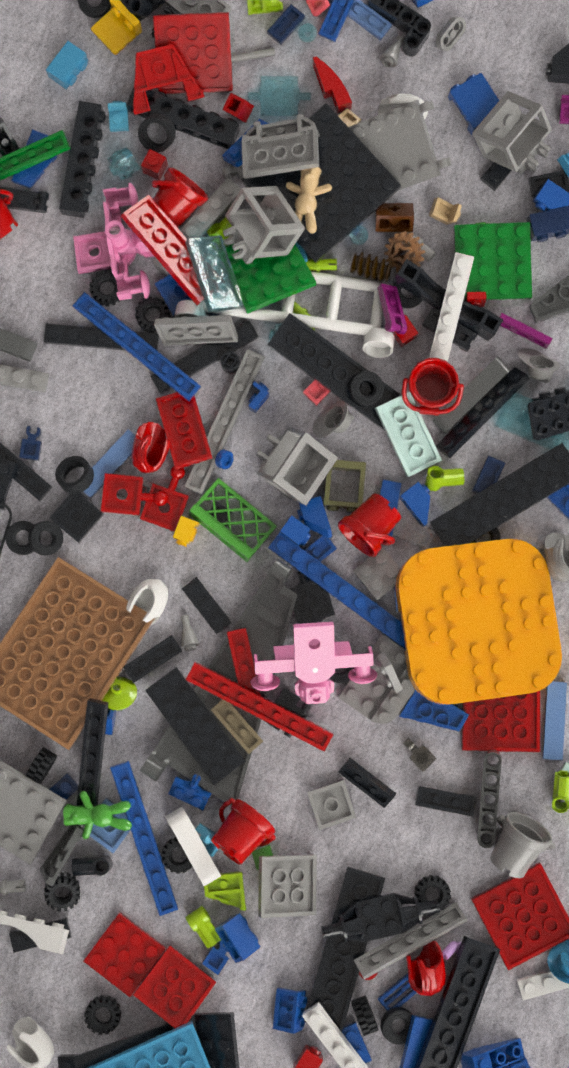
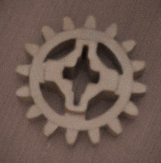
(399, 244)

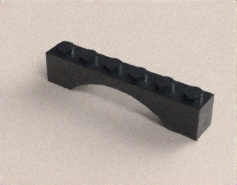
(424, 287)

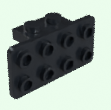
(549, 413)

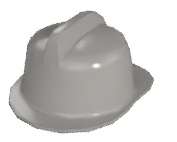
(539, 365)
(334, 419)

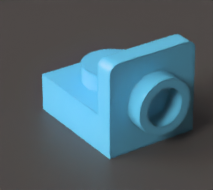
(118, 116)
(206, 836)

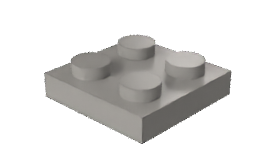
(378, 573)
(331, 804)

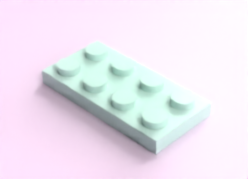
(408, 435)

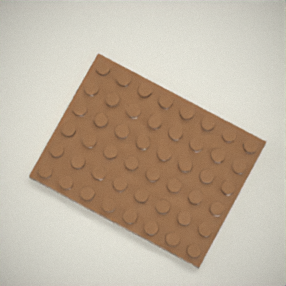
(66, 651)

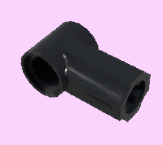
(89, 866)

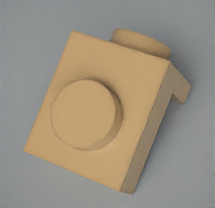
(444, 211)

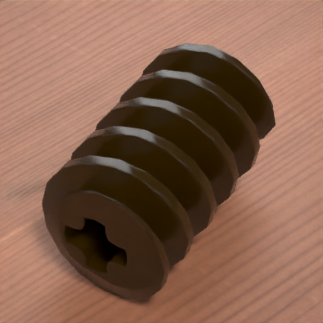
(371, 267)

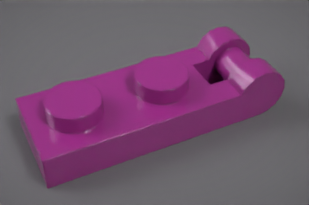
(392, 309)

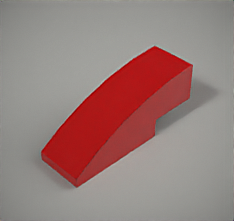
(331, 85)

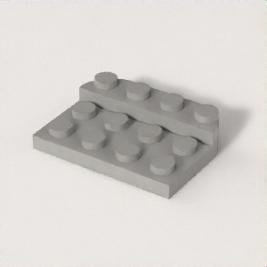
(280, 147)
(375, 698)

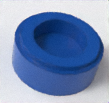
(224, 459)

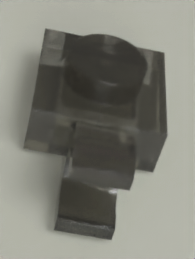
(421, 756)

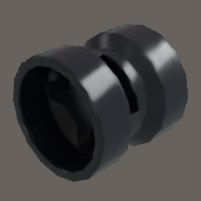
(228, 365)

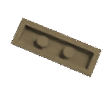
(237, 725)

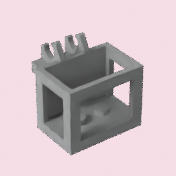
(513, 137)
(266, 228)
(295, 464)

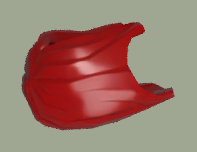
(149, 447)
(427, 970)

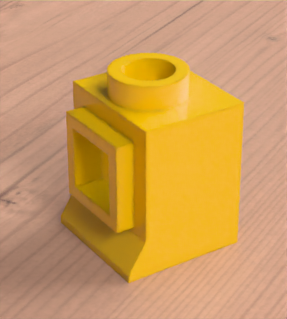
(185, 531)

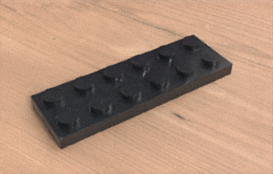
(195, 726)

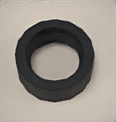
(167, 125)
(69, 464)

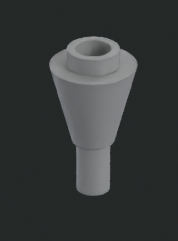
(390, 56)
(189, 640)

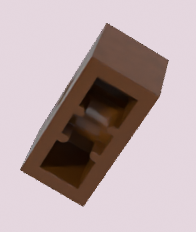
(394, 217)

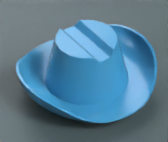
(559, 961)

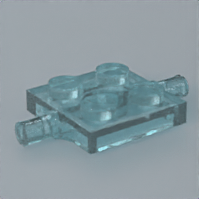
(279, 96)

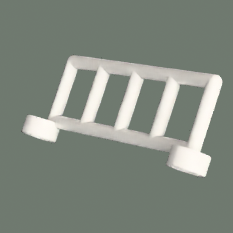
(376, 343)

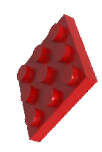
(124, 954)
(174, 988)

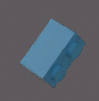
(67, 65)

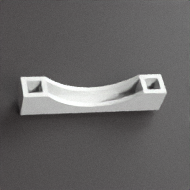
(451, 306)
(46, 937)

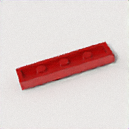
(242, 658)

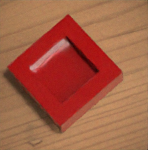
(476, 298)

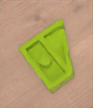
(228, 889)

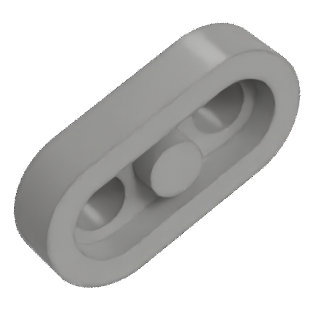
(449, 34)

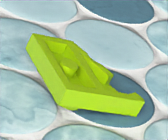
(264, 6)

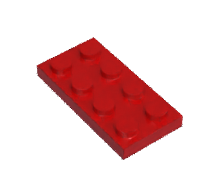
(184, 430)

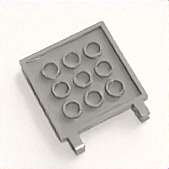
(402, 143)
(25, 813)

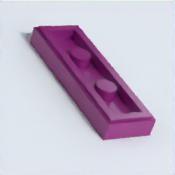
(525, 331)

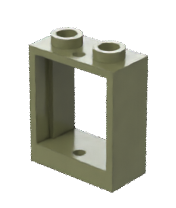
(345, 466)

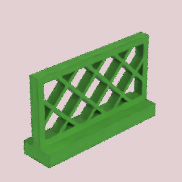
(220, 531)

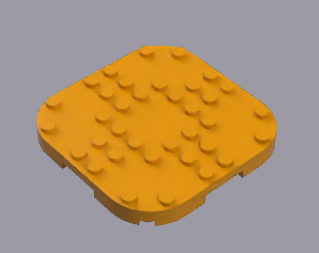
(478, 621)

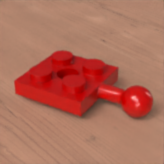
(134, 488)
(175, 499)

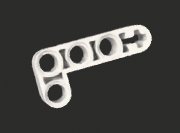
(192, 846)

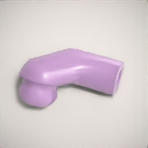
(450, 949)

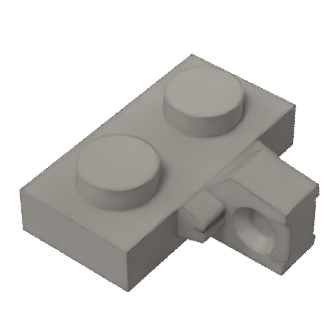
(383, 664)

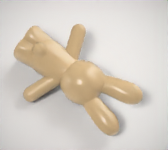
(306, 201)

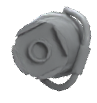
(519, 843)

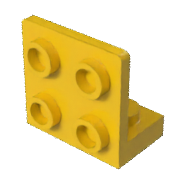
(117, 27)

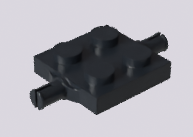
(312, 602)

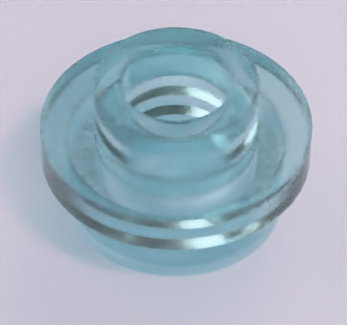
(307, 28)
(362, 239)

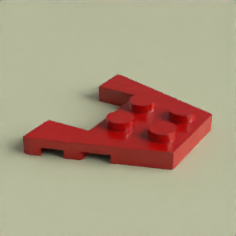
(159, 69)

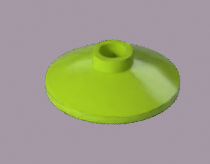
(123, 697)

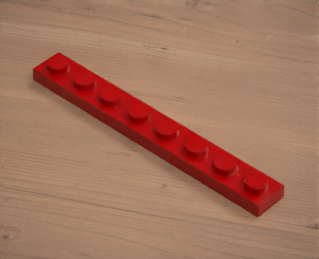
(259, 706)

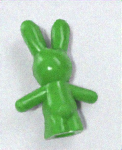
(100, 815)

